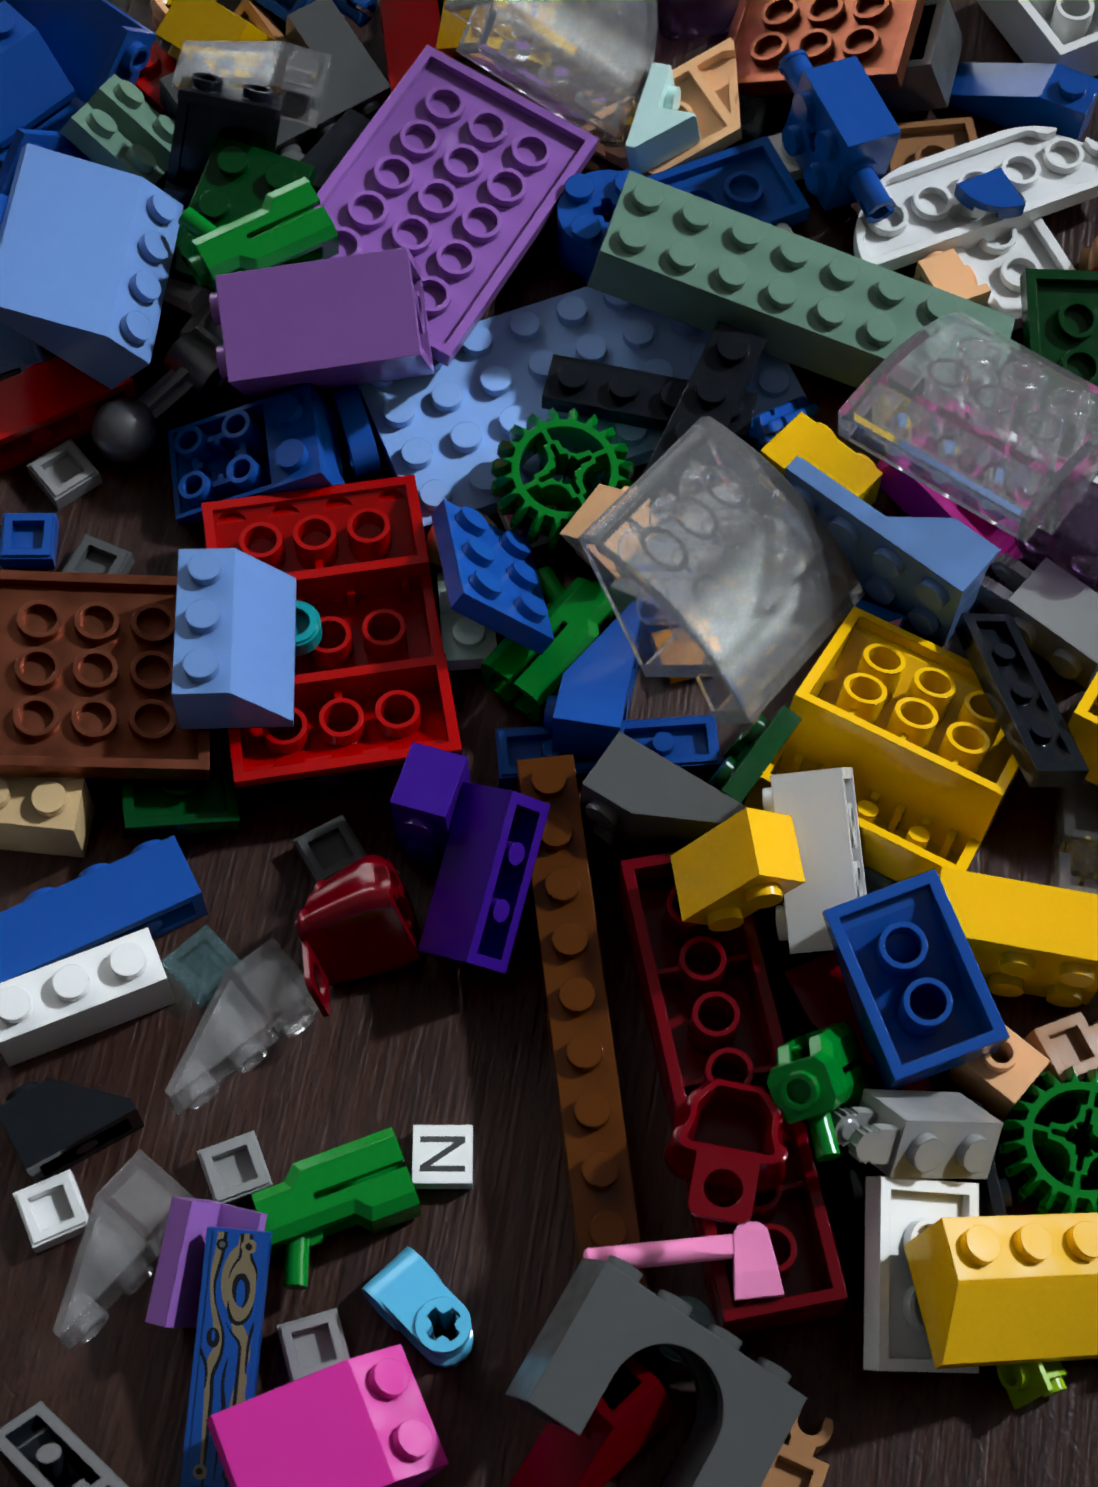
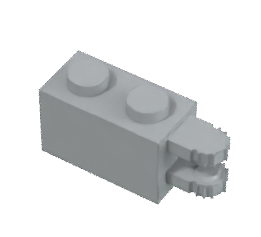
(1051, 612)
(919, 1134)

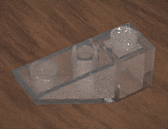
(247, 1014)
(116, 1246)

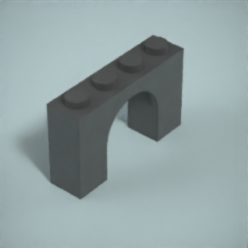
(353, 77)
(608, 1317)

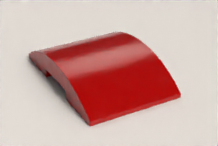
(381, 653)

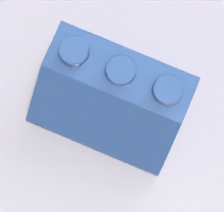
(233, 641)

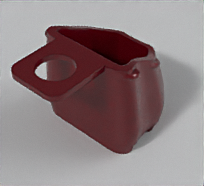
(356, 927)
(728, 1139)

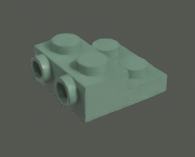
(122, 131)

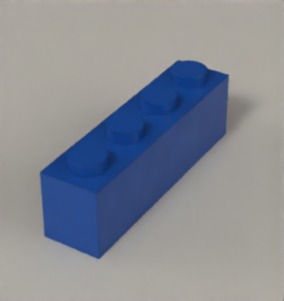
(104, 903)

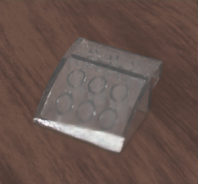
(567, 55)
(981, 424)
(720, 571)

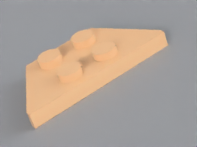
(710, 93)

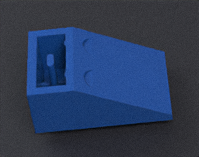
(255, 451)

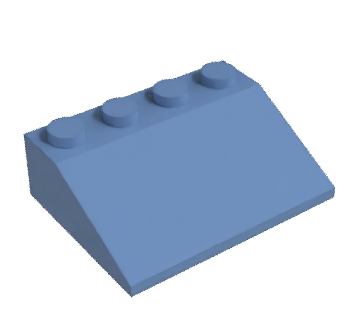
(86, 261)

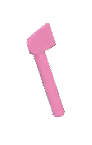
(749, 1247)

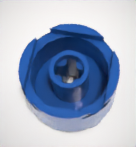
(584, 217)

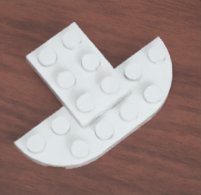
(1043, 168)

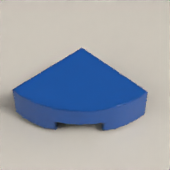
(992, 194)

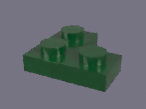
(753, 752)

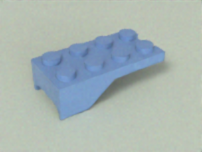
(912, 564)

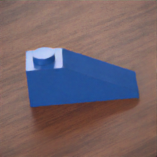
(1026, 95)
(593, 696)

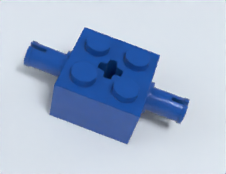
(839, 133)

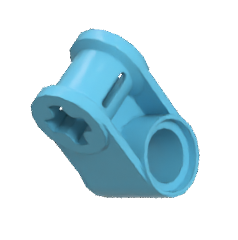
(415, 1301)

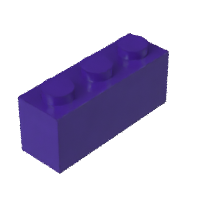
(484, 877)

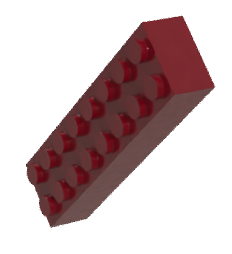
(719, 1019)

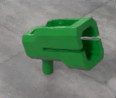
(276, 235)
(576, 622)
(812, 1082)
(335, 1191)

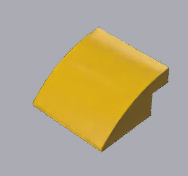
(918, 743)

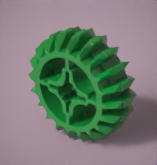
(549, 440)
(1053, 1143)

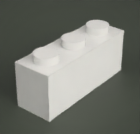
(81, 996)

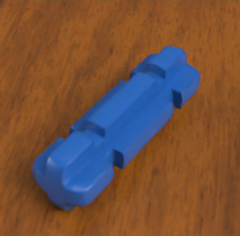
(771, 422)

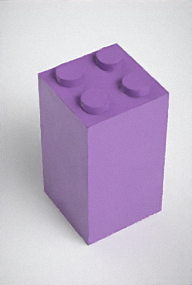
(322, 323)

